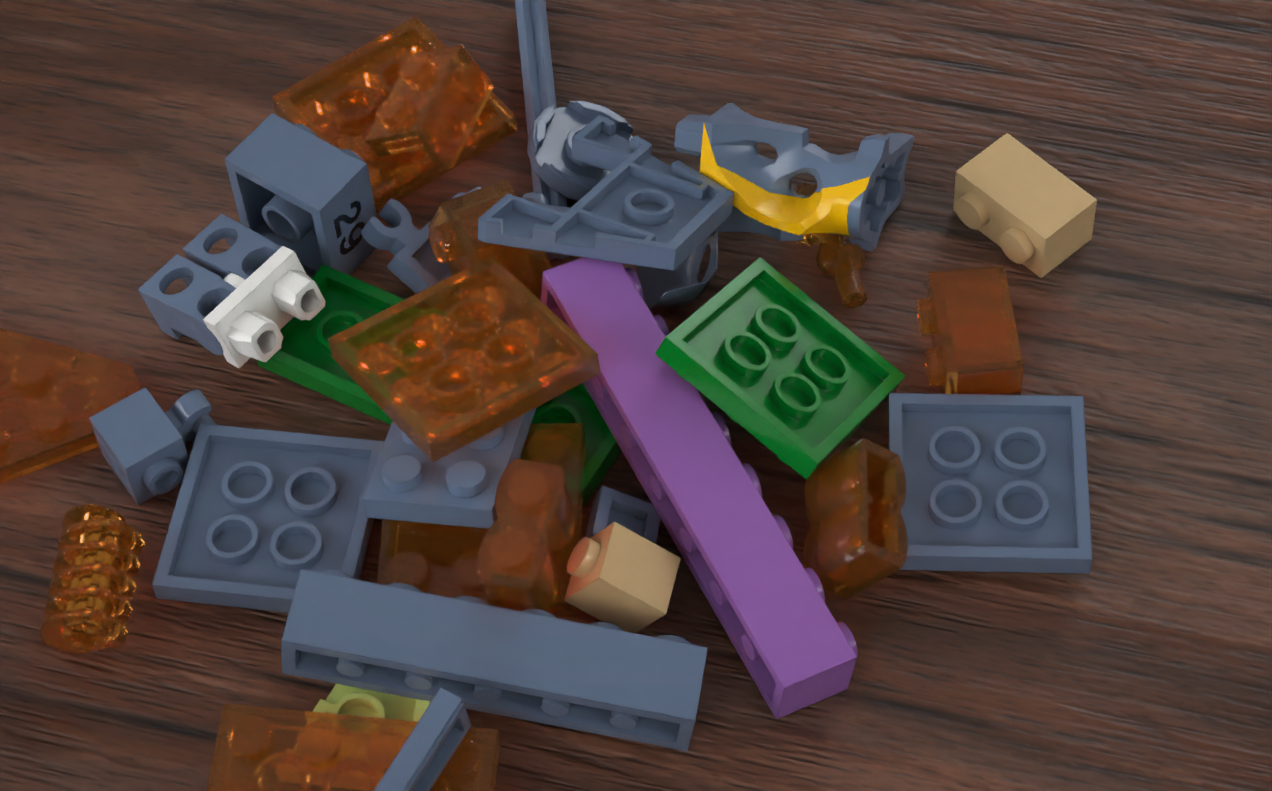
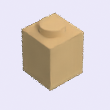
(621, 578)

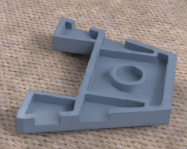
(633, 216)

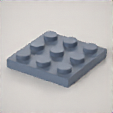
(993, 482)
(261, 511)

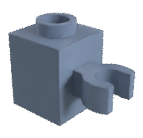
(146, 443)

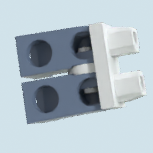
(233, 297)

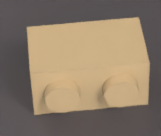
(1024, 205)

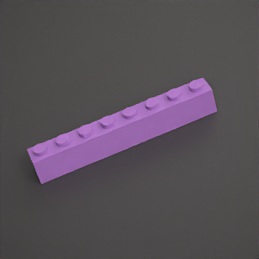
(704, 492)

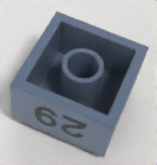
(303, 194)

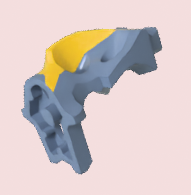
(852, 192)

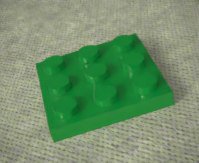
(780, 366)

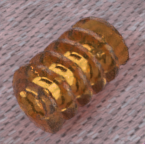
(92, 581)

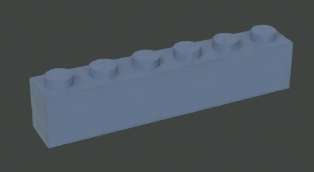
(494, 658)

